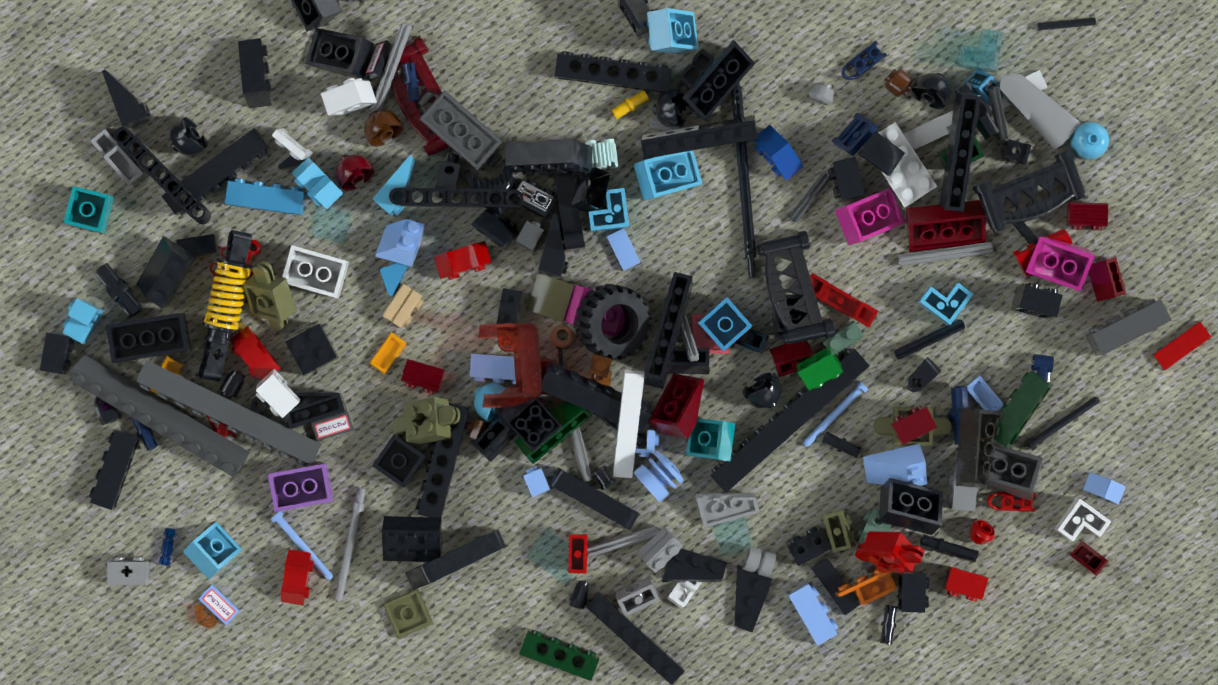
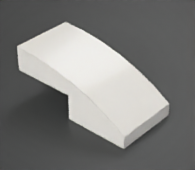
(683, 592)

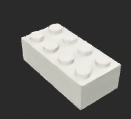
(910, 177)

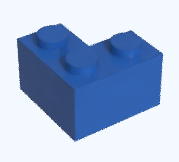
(777, 153)

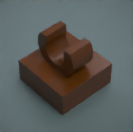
(477, 428)

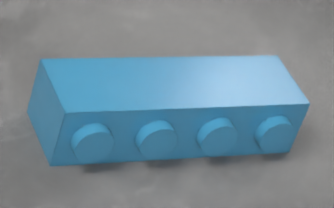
(265, 198)

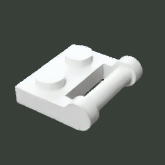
(296, 150)

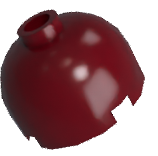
(353, 170)

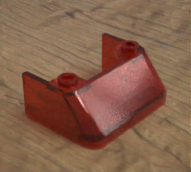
(524, 342)

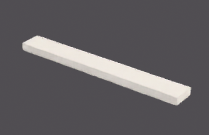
(937, 128)

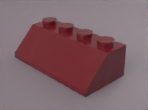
(939, 228)

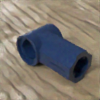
(1043, 365)

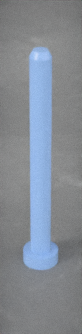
(835, 413)
(301, 544)

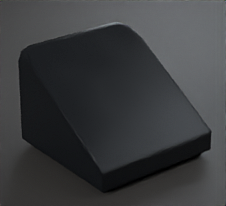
(289, 163)

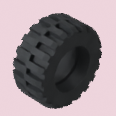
(592, 313)

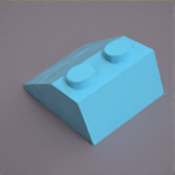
(667, 174)
(399, 179)

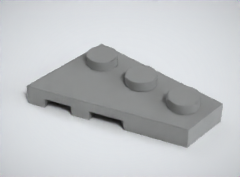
(725, 507)

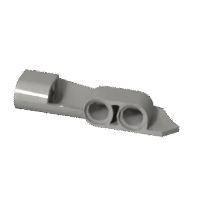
(1039, 109)

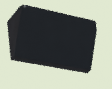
(199, 245)

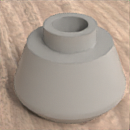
(822, 93)

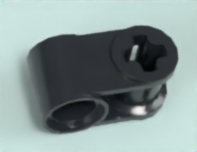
(924, 373)

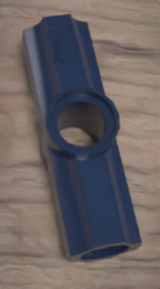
(959, 399)

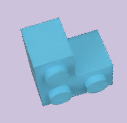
(320, 186)
(614, 216)
(945, 307)
(82, 320)

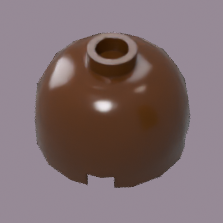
(382, 126)

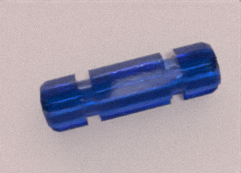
(167, 546)

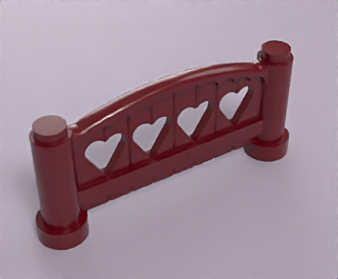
(413, 54)

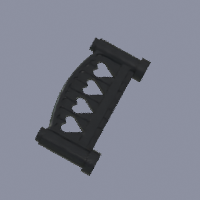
(993, 198)
(811, 325)

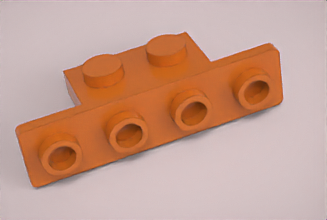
(869, 587)

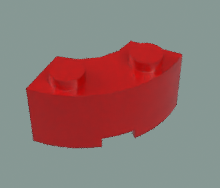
(462, 260)
(253, 353)
(296, 577)

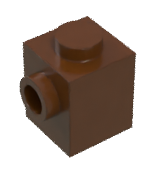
(600, 367)

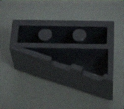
(254, 73)
(314, 408)

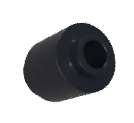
(232, 384)

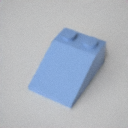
(900, 464)

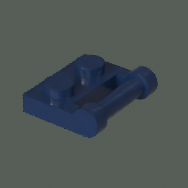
(855, 134)

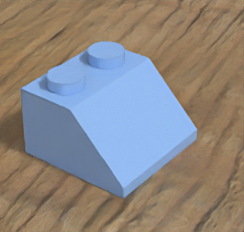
(401, 242)

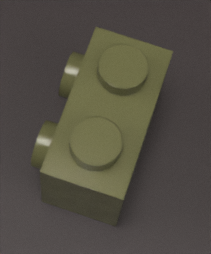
(840, 531)

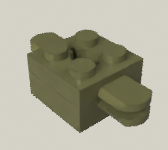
(269, 296)
(426, 420)
(883, 427)

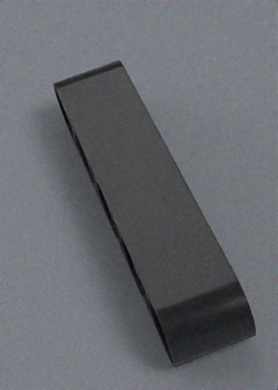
(594, 498)

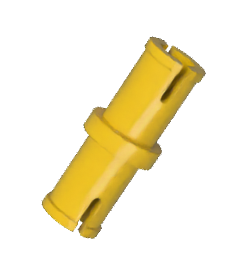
(629, 104)

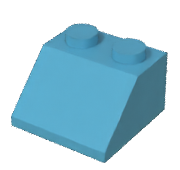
(212, 550)

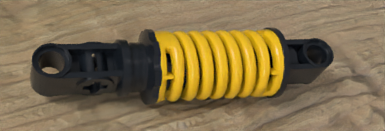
(227, 304)

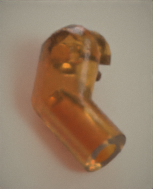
(204, 619)

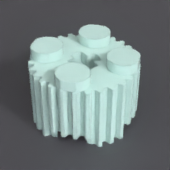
(603, 154)

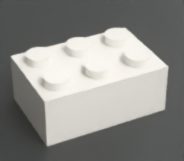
(315, 271)

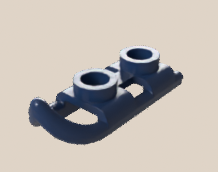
(859, 64)

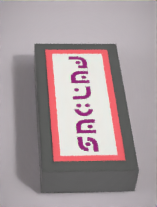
(332, 426)

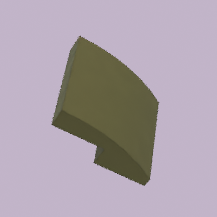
(550, 297)

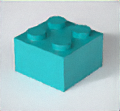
(88, 209)
(711, 440)

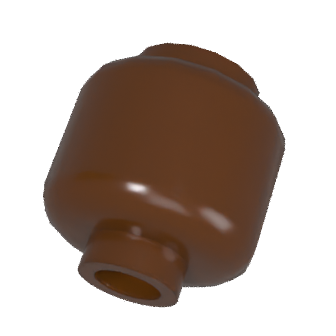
(898, 82)

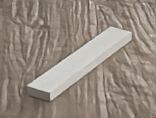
(628, 424)

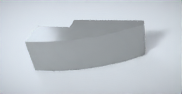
(116, 156)

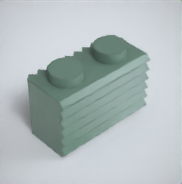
(843, 338)

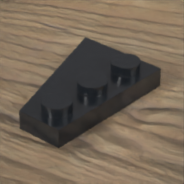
(693, 567)
(750, 597)

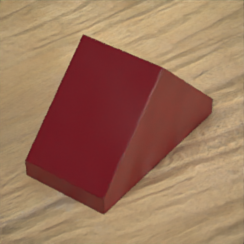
(1089, 558)

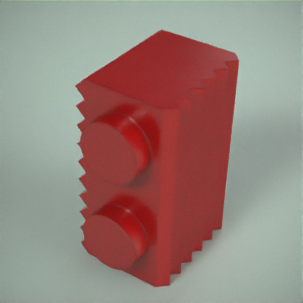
(577, 553)

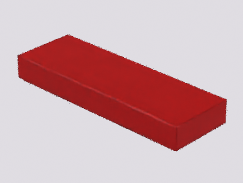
(1182, 345)

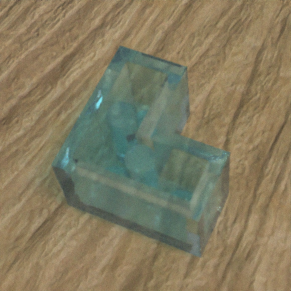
(985, 56)

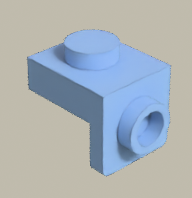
(652, 441)

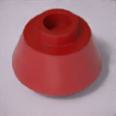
(981, 532)

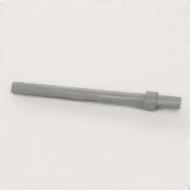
(358, 507)

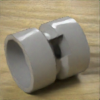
(759, 561)

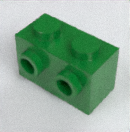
(819, 368)

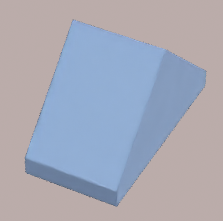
(1104, 488)

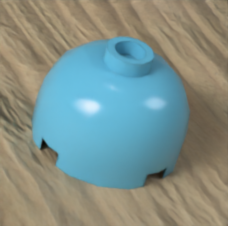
(1089, 141)
(488, 414)

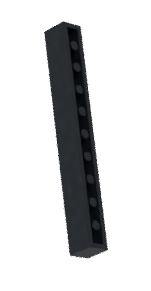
(786, 423)

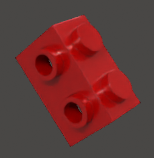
(965, 583)

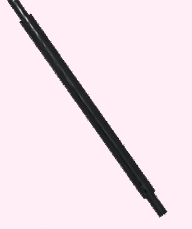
(744, 183)

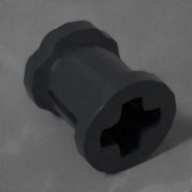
(603, 477)

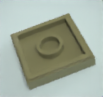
(408, 613)

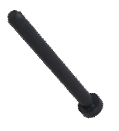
(1061, 423)

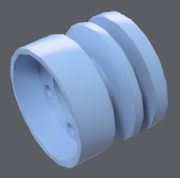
(658, 476)

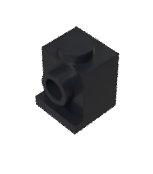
(1021, 157)

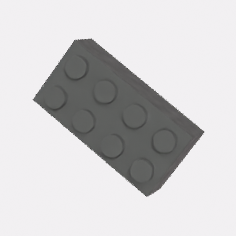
(1129, 327)

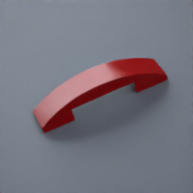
(842, 301)

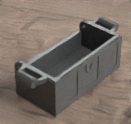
(460, 130)

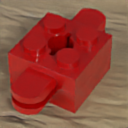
(889, 552)

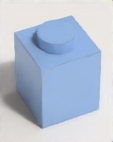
(536, 481)

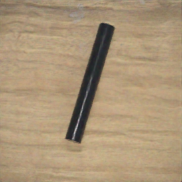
(1066, 24)

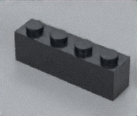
(114, 470)

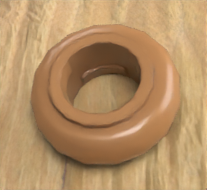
(562, 328)

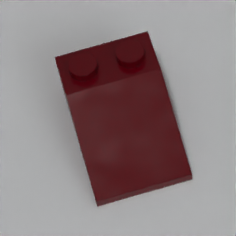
(678, 406)

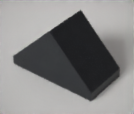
(753, 341)

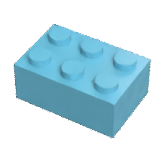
(672, 31)

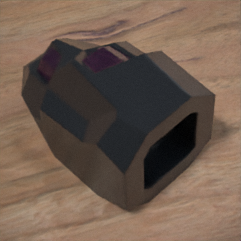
(106, 412)

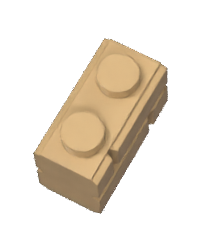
(403, 305)

